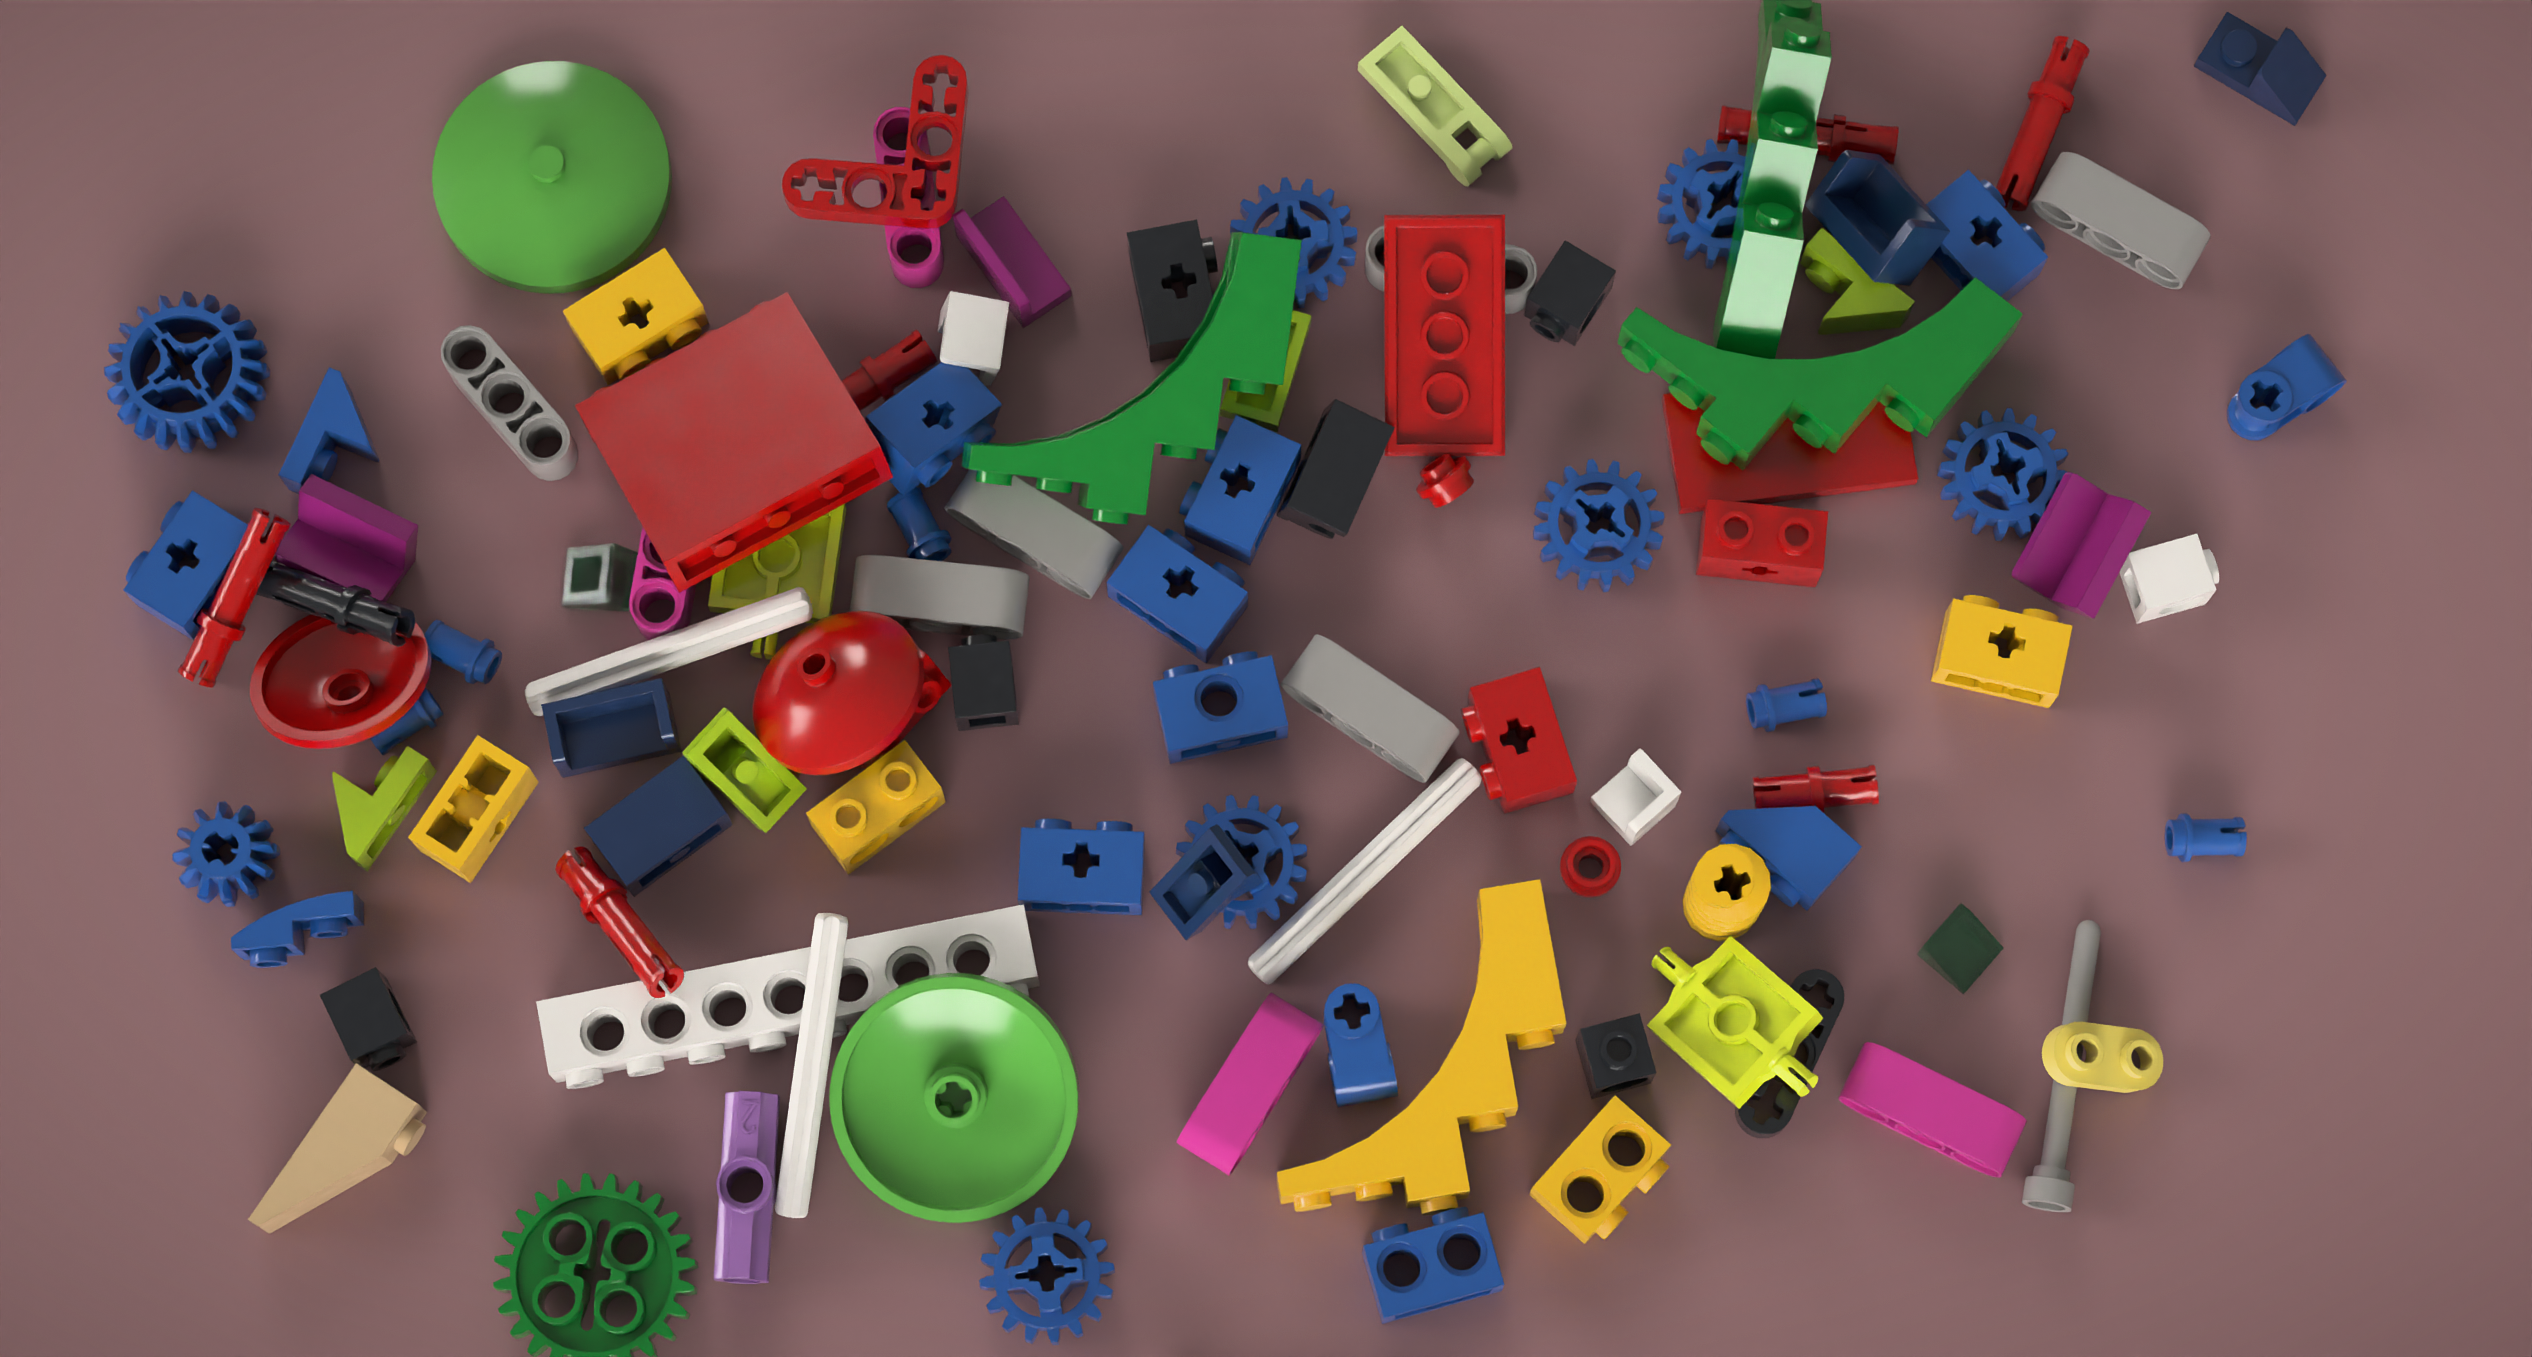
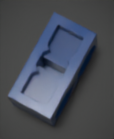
(1437, 1282)

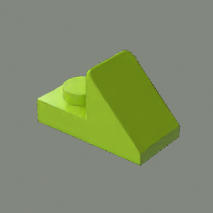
(1863, 302)
(743, 770)
(372, 820)

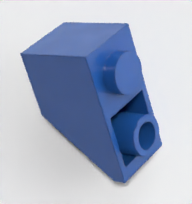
(1797, 846)

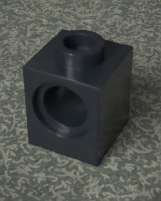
(1568, 294)
(983, 683)
(369, 1020)
(1615, 1056)

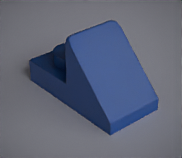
(329, 423)

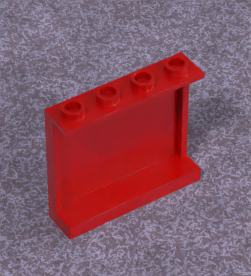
(734, 441)

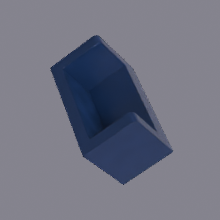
(1877, 218)
(611, 728)
(658, 826)

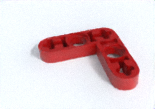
(900, 181)

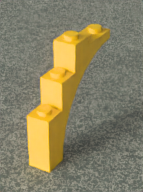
(1422, 1146)

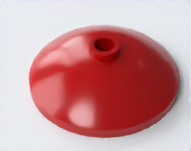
(335, 686)
(838, 692)

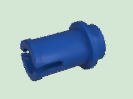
(919, 527)
(463, 653)
(1785, 704)
(421, 714)
(2204, 837)

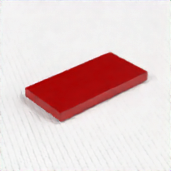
(1445, 334)
(1787, 466)

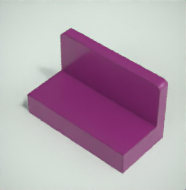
(1012, 260)
(348, 540)
(2080, 545)

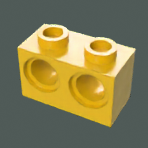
(876, 807)
(1590, 1162)

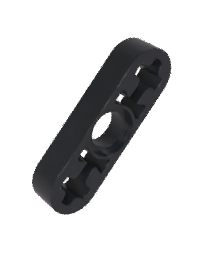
(1785, 1101)

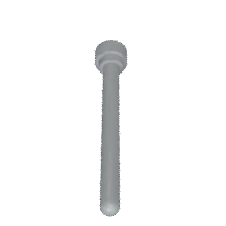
(2049, 1184)

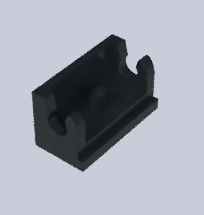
(1335, 470)

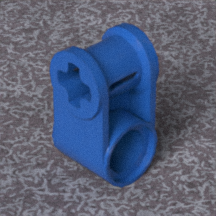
(2289, 385)
(1358, 1057)

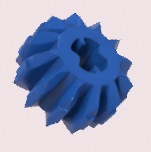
(248, 846)

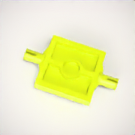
(800, 559)
(1734, 1021)

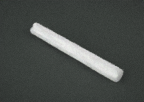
(673, 649)
(1364, 871)
(811, 1065)

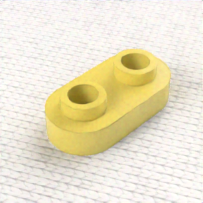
(2107, 1059)

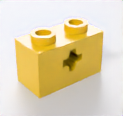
(649, 289)
(1971, 659)
(474, 809)

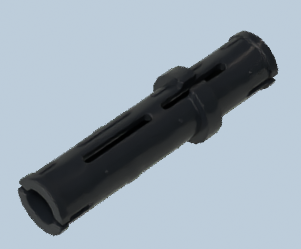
(348, 607)

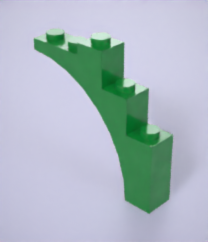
(1776, 177)
(1828, 396)
(1112, 457)

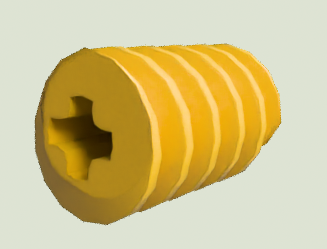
(1737, 872)

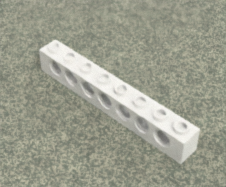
(572, 1019)

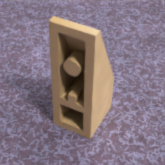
(349, 1142)

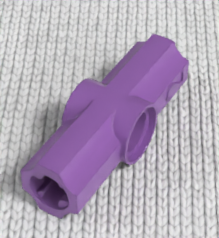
(747, 1147)

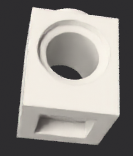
(2169, 578)

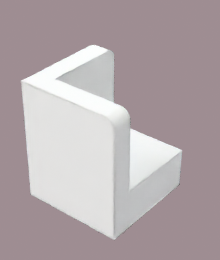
(973, 333)
(1636, 797)

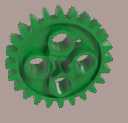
(540, 1268)

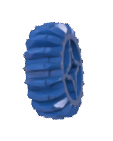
(167, 385)

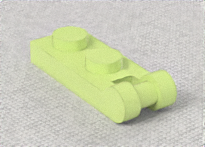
(1433, 104)

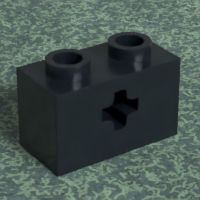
(1158, 260)

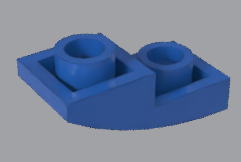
(282, 932)

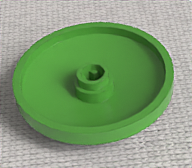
(552, 177)
(954, 1097)

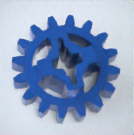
(1700, 192)
(1317, 236)
(1981, 484)
(1616, 541)
(1264, 847)
(1017, 1277)

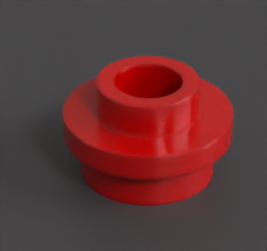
(1445, 480)
(1593, 848)

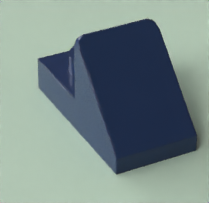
(2266, 71)
(1204, 882)

